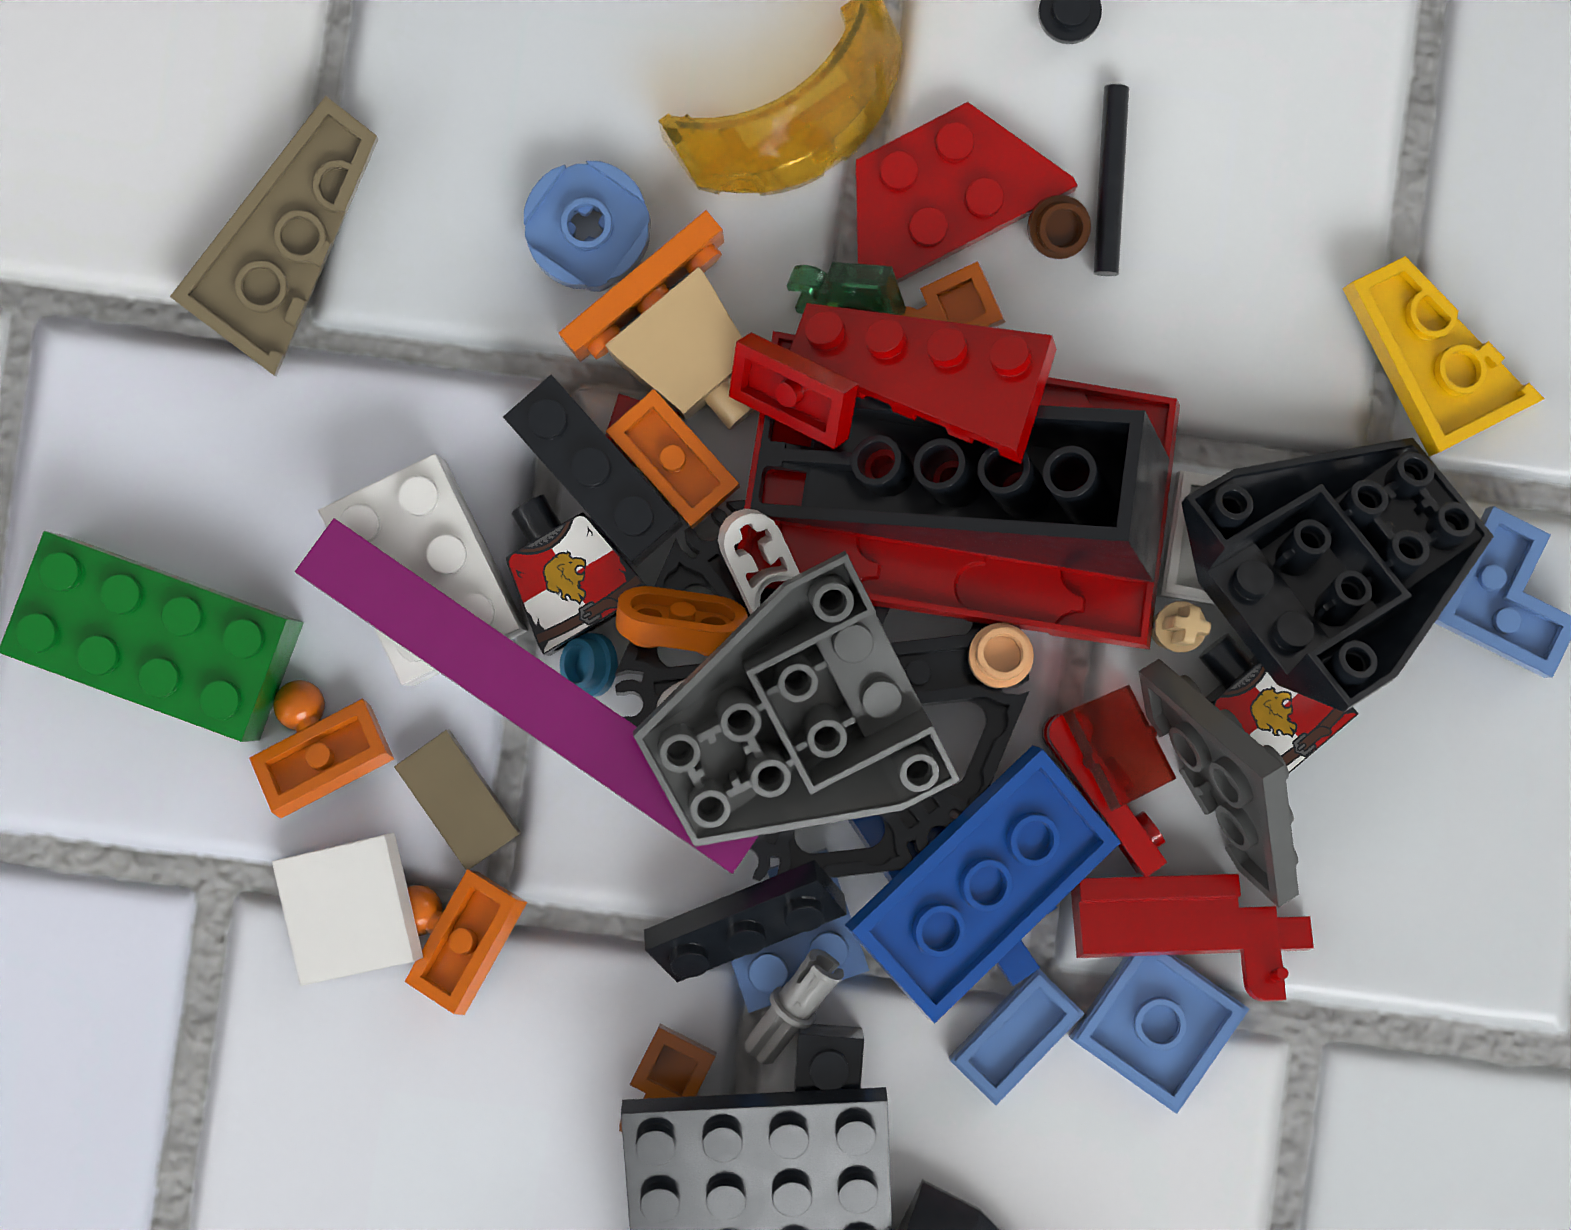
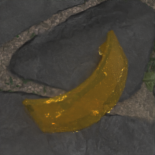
(806, 128)

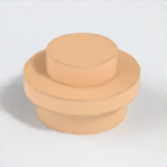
(1000, 655)

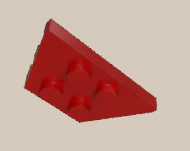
(947, 190)

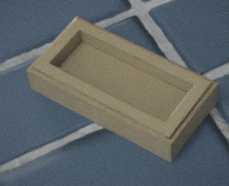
(457, 799)

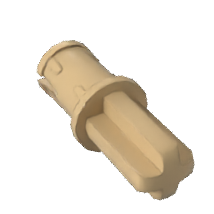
(1180, 627)

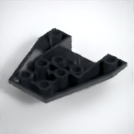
(1334, 562)

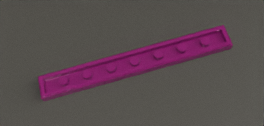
(496, 674)

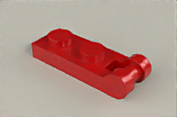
(1136, 833)

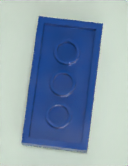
(983, 883)

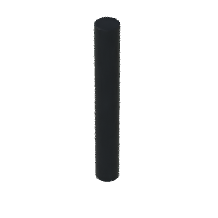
(1111, 180)

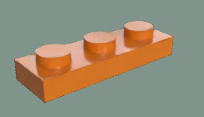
(644, 286)

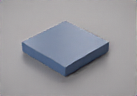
(1159, 1025)

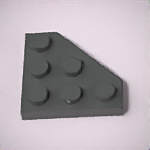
(1228, 776)

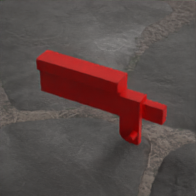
(1187, 918)

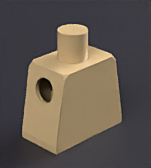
(684, 350)

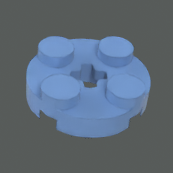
(580, 190)

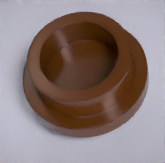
(1059, 226)

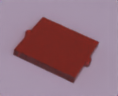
(1119, 747)

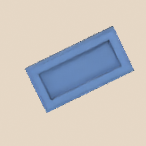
(1016, 1036)

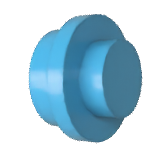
(590, 663)

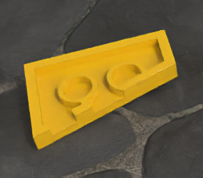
(1433, 361)

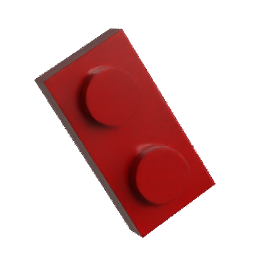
(793, 390)

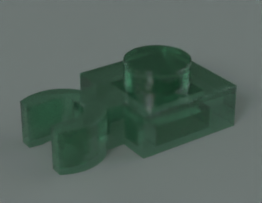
(848, 286)

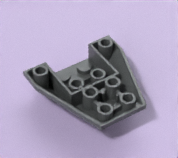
(796, 720)

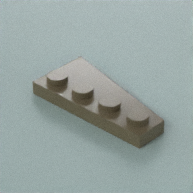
(274, 246)

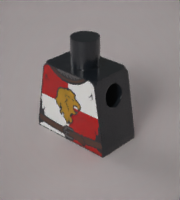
(566, 575)
(1268, 711)

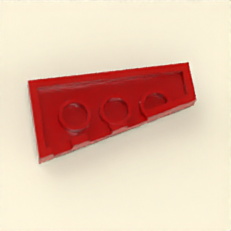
(955, 374)

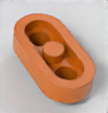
(677, 618)

